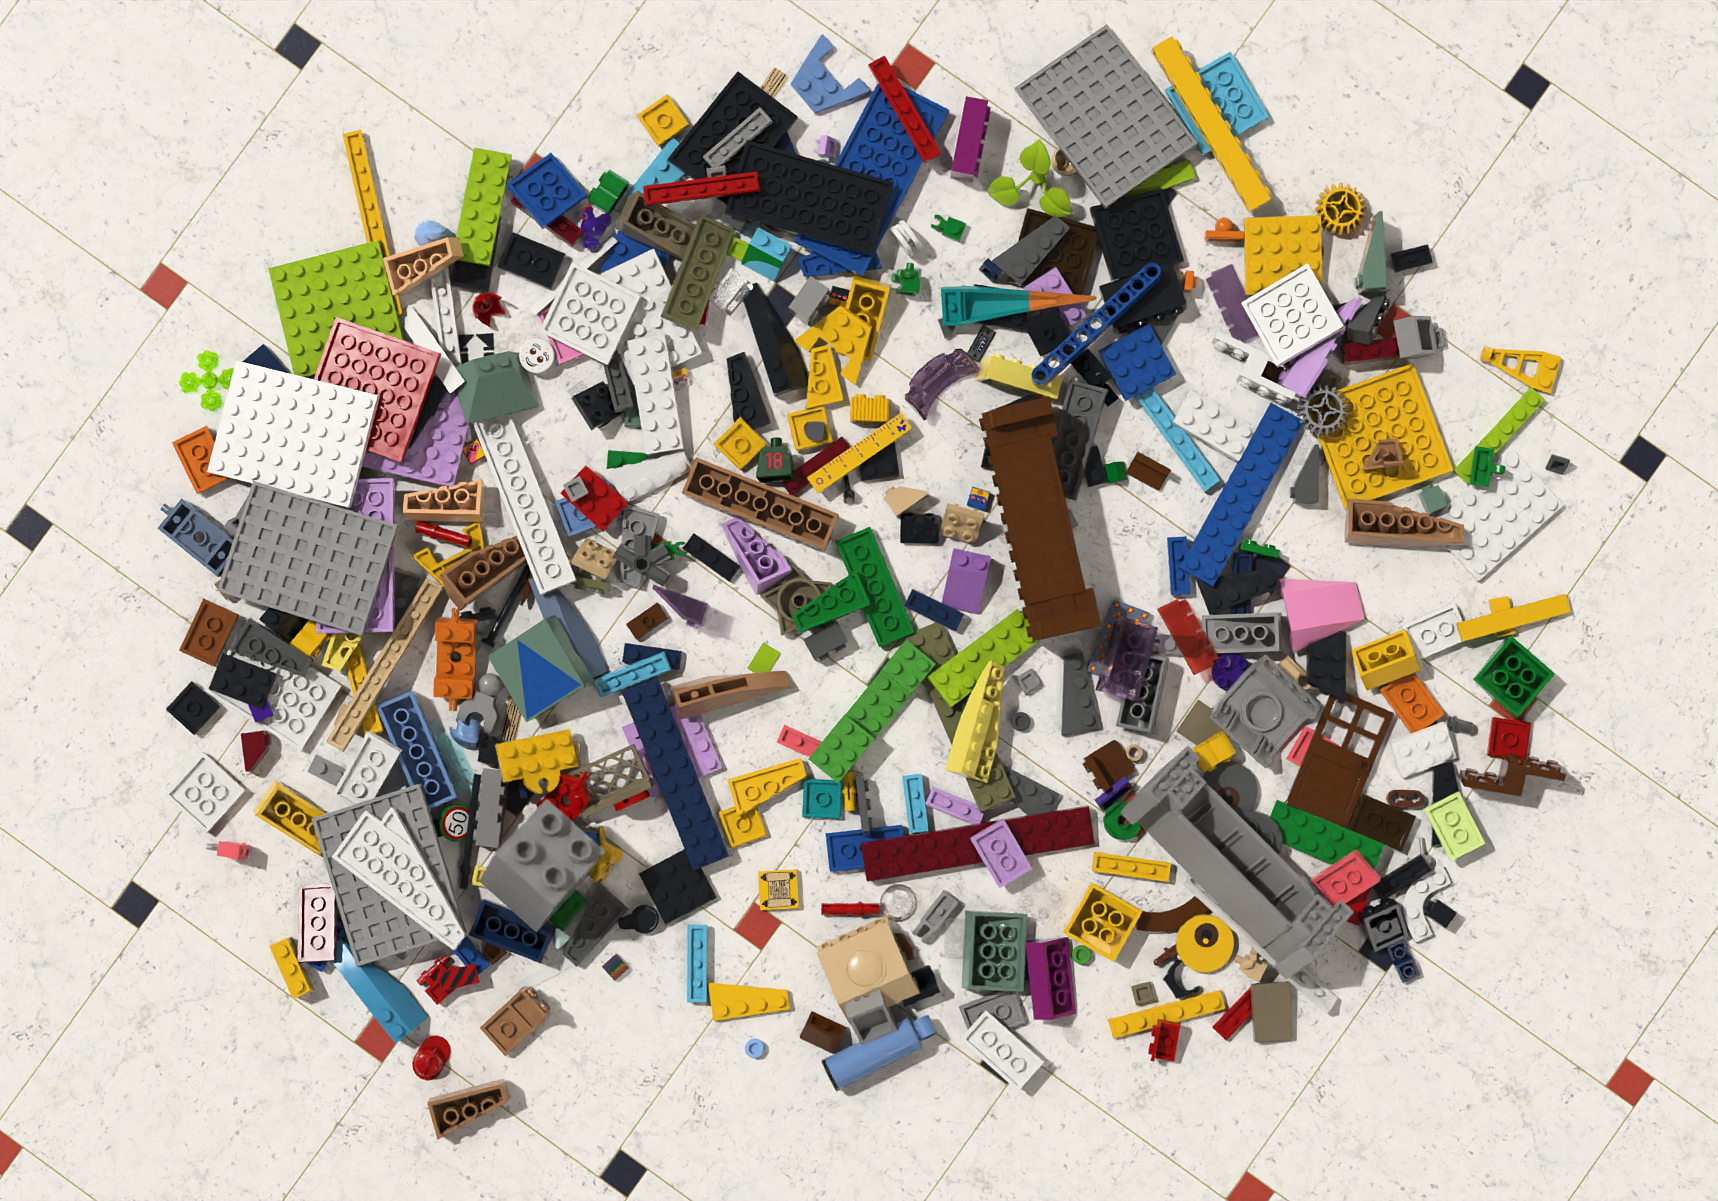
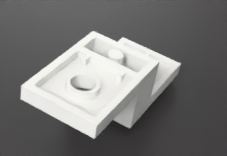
(1252, 368)

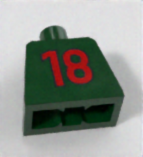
(775, 463)

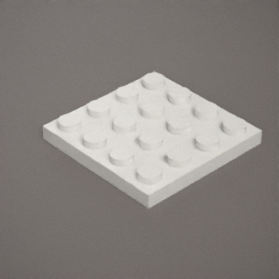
(590, 313)
(1293, 315)

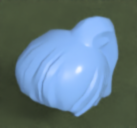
(430, 232)

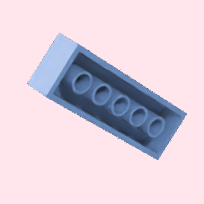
(420, 753)

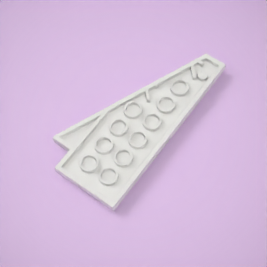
(393, 866)

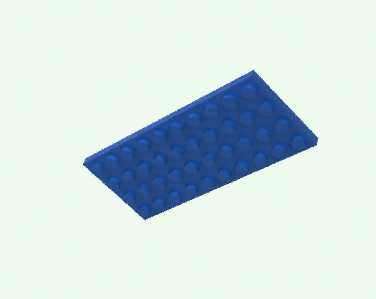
(882, 151)

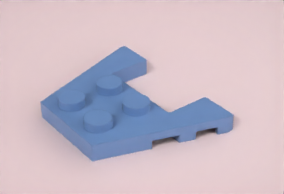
(818, 86)

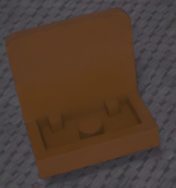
(1108, 765)

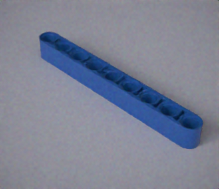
(1099, 316)

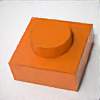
(1189, 281)

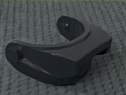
(1171, 983)

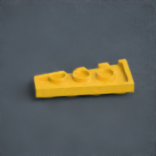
(759, 786)
(739, 1001)

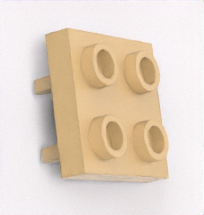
(961, 523)
(594, 559)

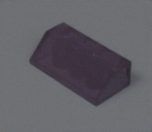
(1126, 658)

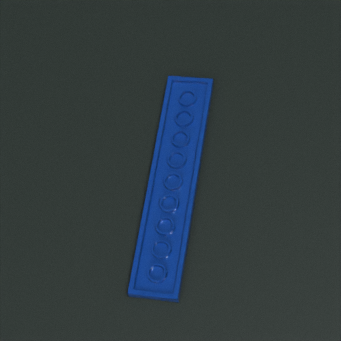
(1241, 495)

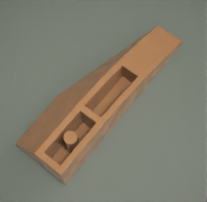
(725, 690)

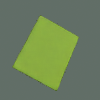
(764, 659)

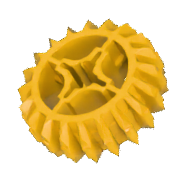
(1345, 192)

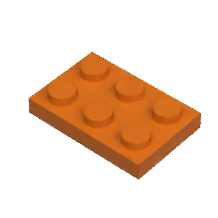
(195, 456)
(1412, 702)

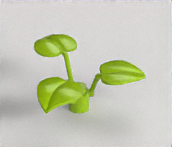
(1034, 158)

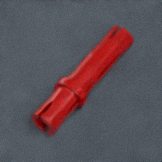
(436, 531)
(850, 909)

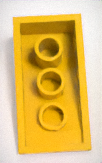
(868, 301)
(290, 814)

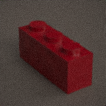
(1377, 351)

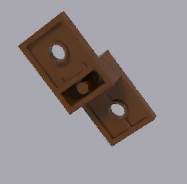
(1512, 774)

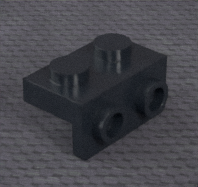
(919, 528)
(926, 983)

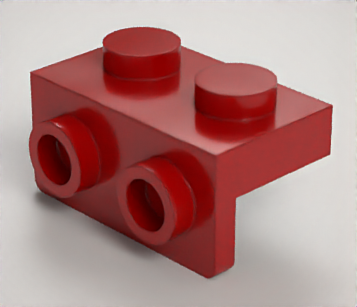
(1165, 1040)

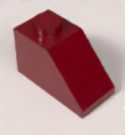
(254, 748)

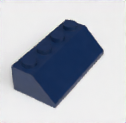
(506, 930)

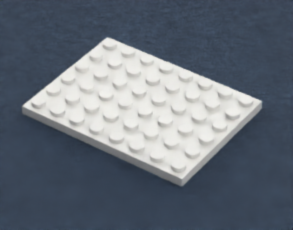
(293, 433)

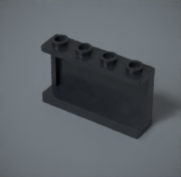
(1156, 304)

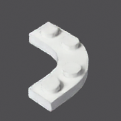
(1414, 899)

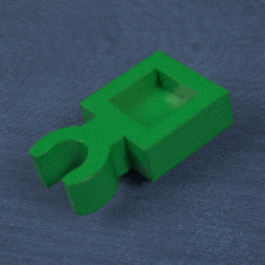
(951, 228)
(671, 549)

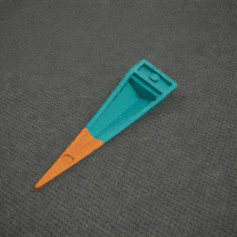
(974, 304)

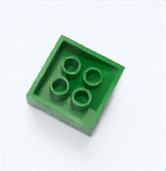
(1513, 676)

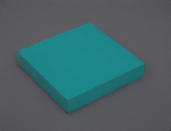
(822, 798)

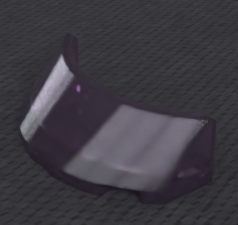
(936, 377)

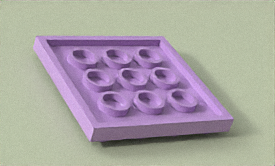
(696, 742)

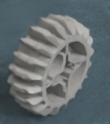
(1330, 411)

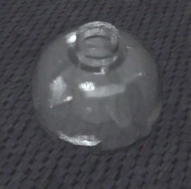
(889, 903)

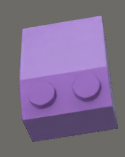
(966, 580)

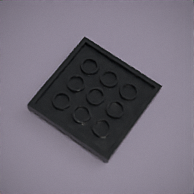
(1136, 233)

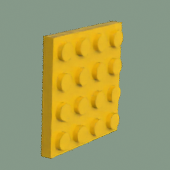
(1280, 247)

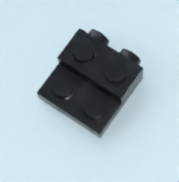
(1383, 924)

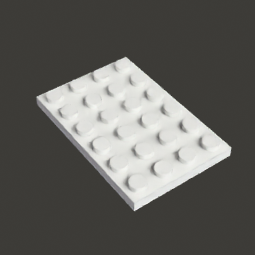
(648, 278)
(1499, 515)
(294, 699)

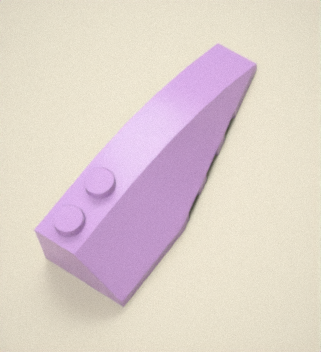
(1307, 366)

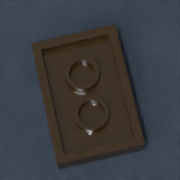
(1381, 822)

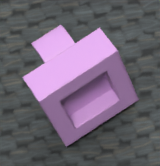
(827, 146)

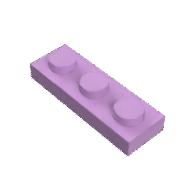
(954, 806)

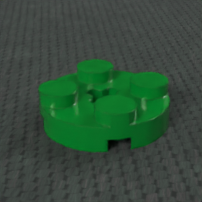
(1111, 823)

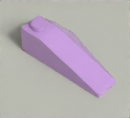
(758, 560)

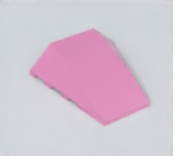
(1319, 609)

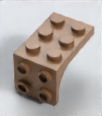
(516, 1020)

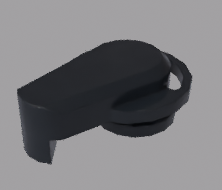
(640, 919)

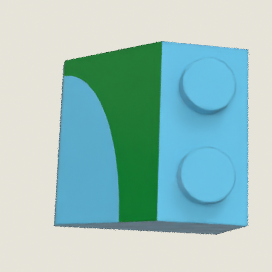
(766, 254)

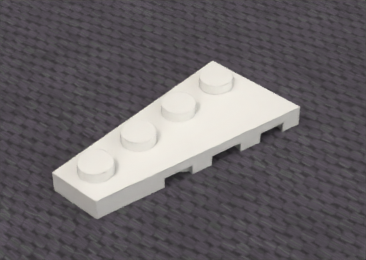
(643, 477)

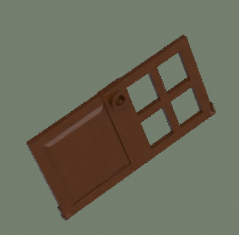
(1331, 774)

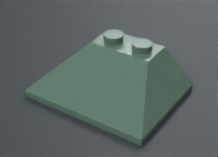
(494, 387)

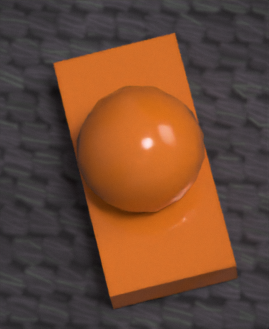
(1224, 232)

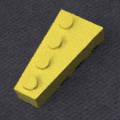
(1018, 376)

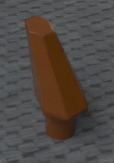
(905, 945)

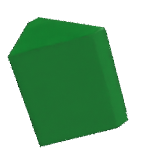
(1115, 472)

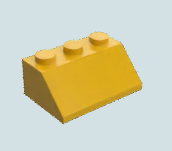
(1386, 659)

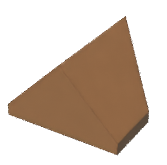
(1385, 456)

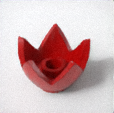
(485, 306)

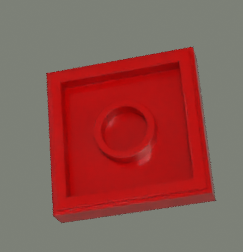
(1508, 737)

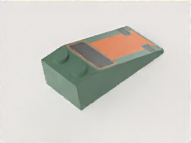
(1372, 269)

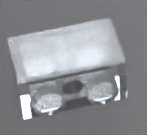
(730, 292)
(954, 938)

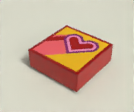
(474, 451)

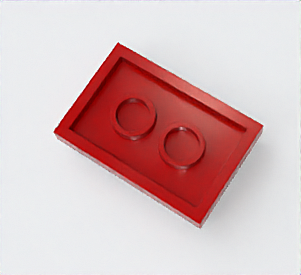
(602, 502)

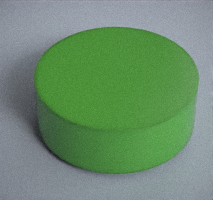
(1081, 954)

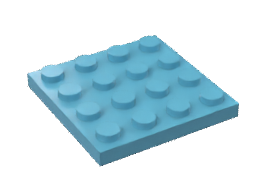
(1232, 95)

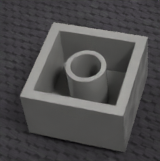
(809, 301)

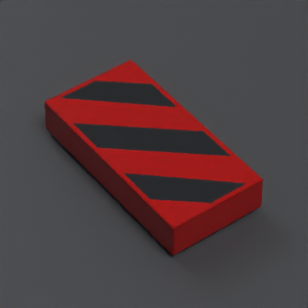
(458, 977)

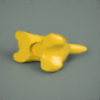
(610, 857)

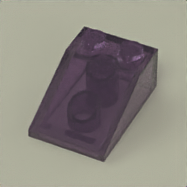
(688, 608)

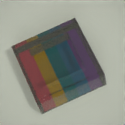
(615, 967)

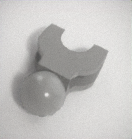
(483, 702)

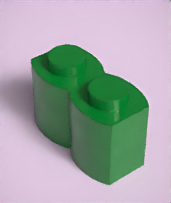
(608, 192)

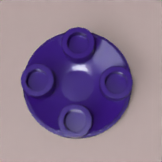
(1228, 670)

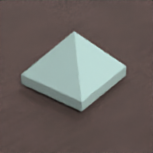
(560, 937)

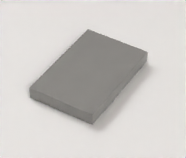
(1000, 1004)

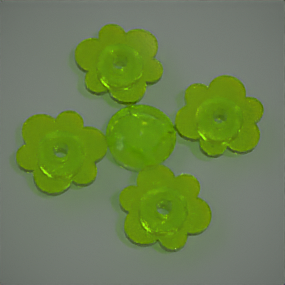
(208, 380)

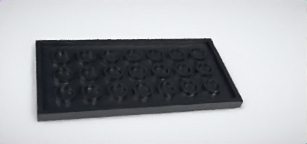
(812, 198)

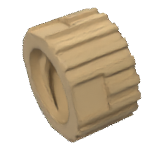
(1140, 752)

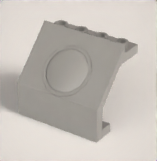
(1263, 709)

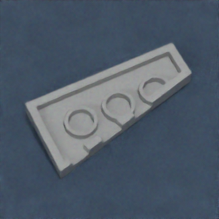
(634, 523)

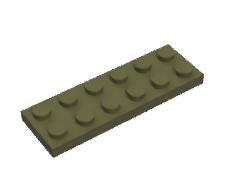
(697, 273)

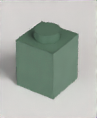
(1432, 498)

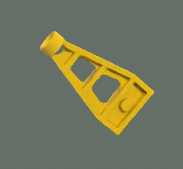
(1545, 372)

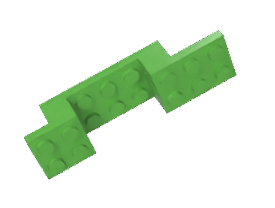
(872, 711)

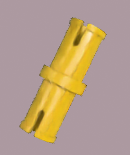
(850, 791)

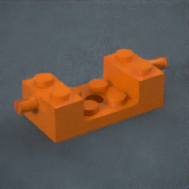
(455, 678)

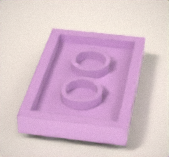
(1055, 283)
(1001, 853)

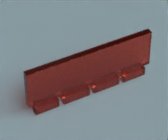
(1184, 633)

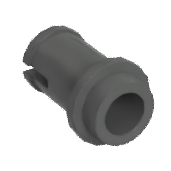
(1460, 725)

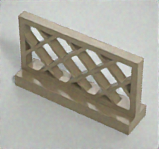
(620, 793)

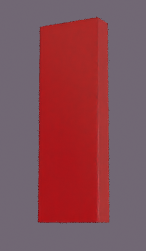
(1234, 1016)

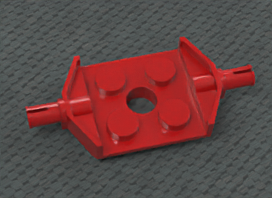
(575, 790)

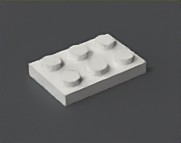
(1434, 631)
(1422, 749)

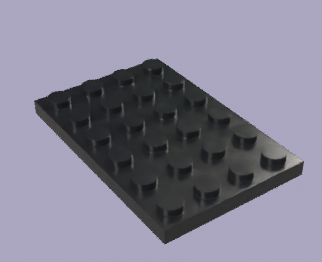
(726, 112)

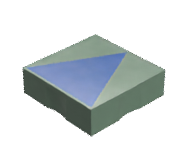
(540, 668)

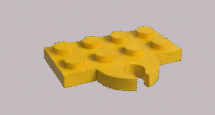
(537, 759)

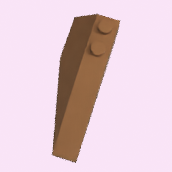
(1392, 525)
(482, 571)

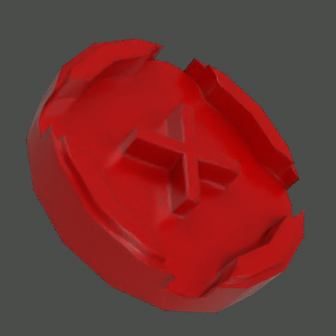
(631, 800)

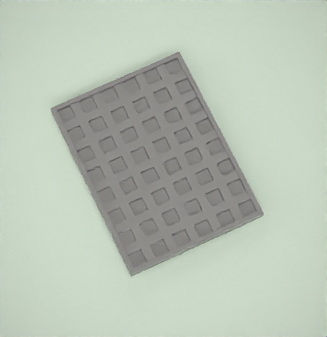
(1106, 116)
(308, 558)
(370, 920)

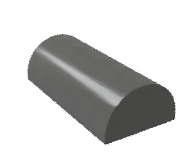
(1143, 714)

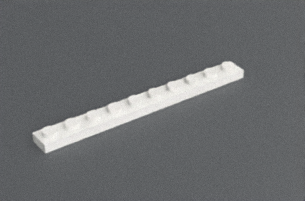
(446, 320)
(1301, 980)

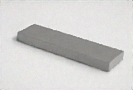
(736, 140)

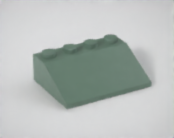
(994, 951)

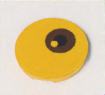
(1204, 943)

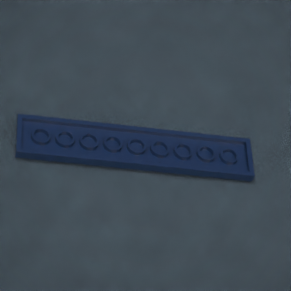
(675, 774)

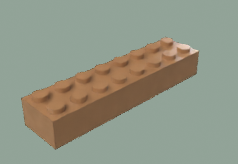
(760, 504)

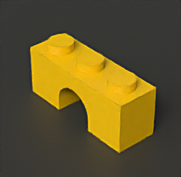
(291, 970)

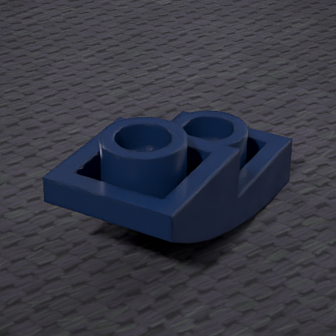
(1402, 961)

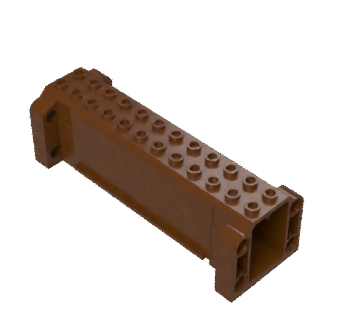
(1037, 519)

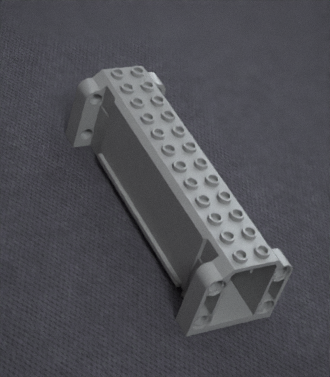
(1235, 865)

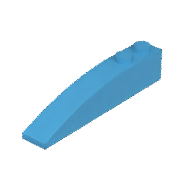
(381, 994)

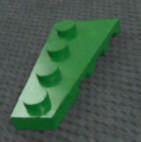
(832, 604)

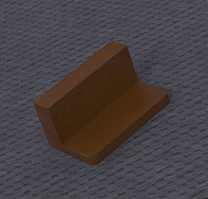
(1148, 471)
(822, 1032)

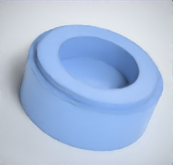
(754, 1048)

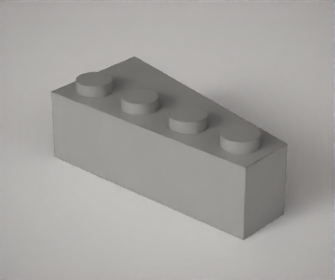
(491, 809)

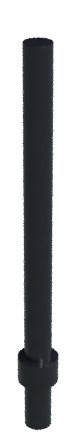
(466, 869)

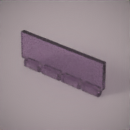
(1232, 295)

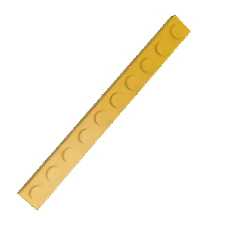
(367, 195)

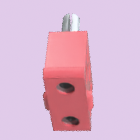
(230, 849)

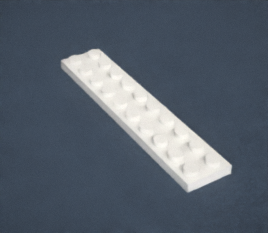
(525, 503)

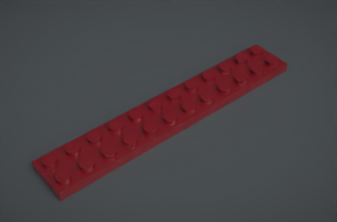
(954, 847)

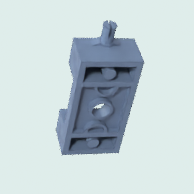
(184, 523)

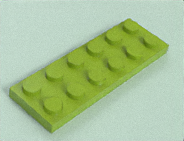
(483, 205)
(999, 644)

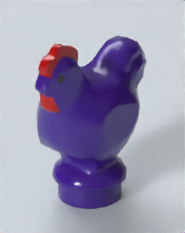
(593, 227)

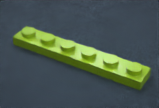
(1503, 429)

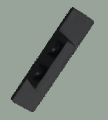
(1093, 373)

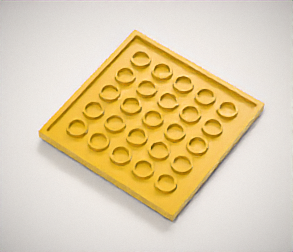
(1381, 409)

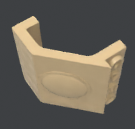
(865, 963)

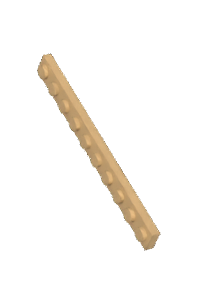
(385, 665)

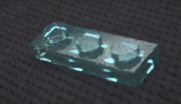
(452, 761)

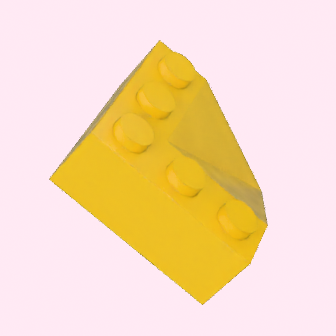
(1102, 921)

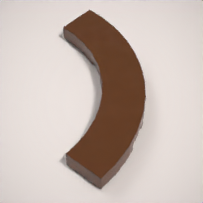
(1172, 918)

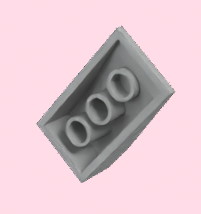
(1244, 632)

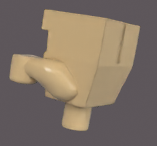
(1251, 966)

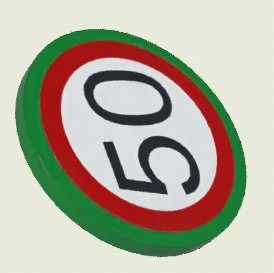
(454, 822)

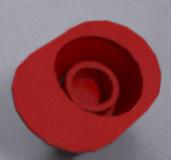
(431, 1057)

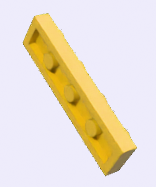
(1131, 866)

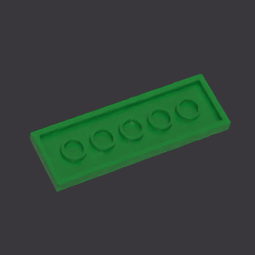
(886, 612)
(1321, 837)

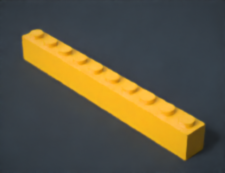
(1210, 124)

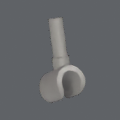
(1422, 851)

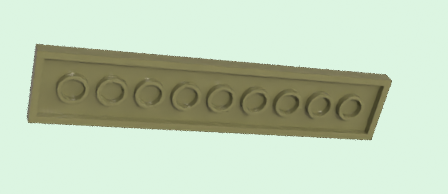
(936, 646)

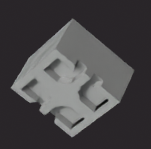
(1415, 337)
(870, 1017)

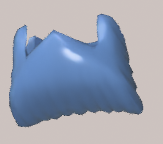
(466, 735)

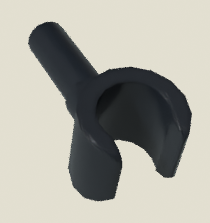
(848, 492)

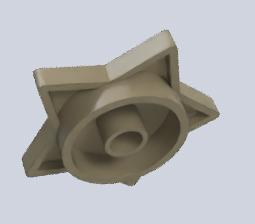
(793, 586)

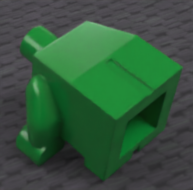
(908, 280)

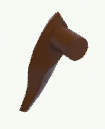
(527, 589)

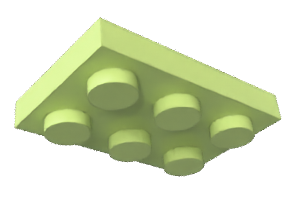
(1454, 826)

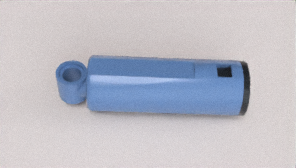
(862, 1060)

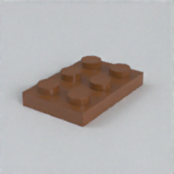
(209, 632)

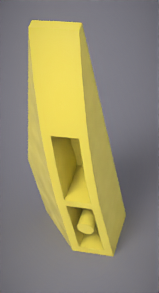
(978, 728)

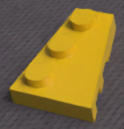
(822, 379)

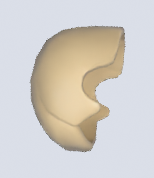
(1061, 164)

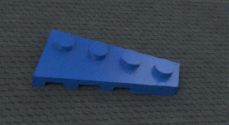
(816, 265)

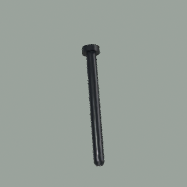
(507, 607)

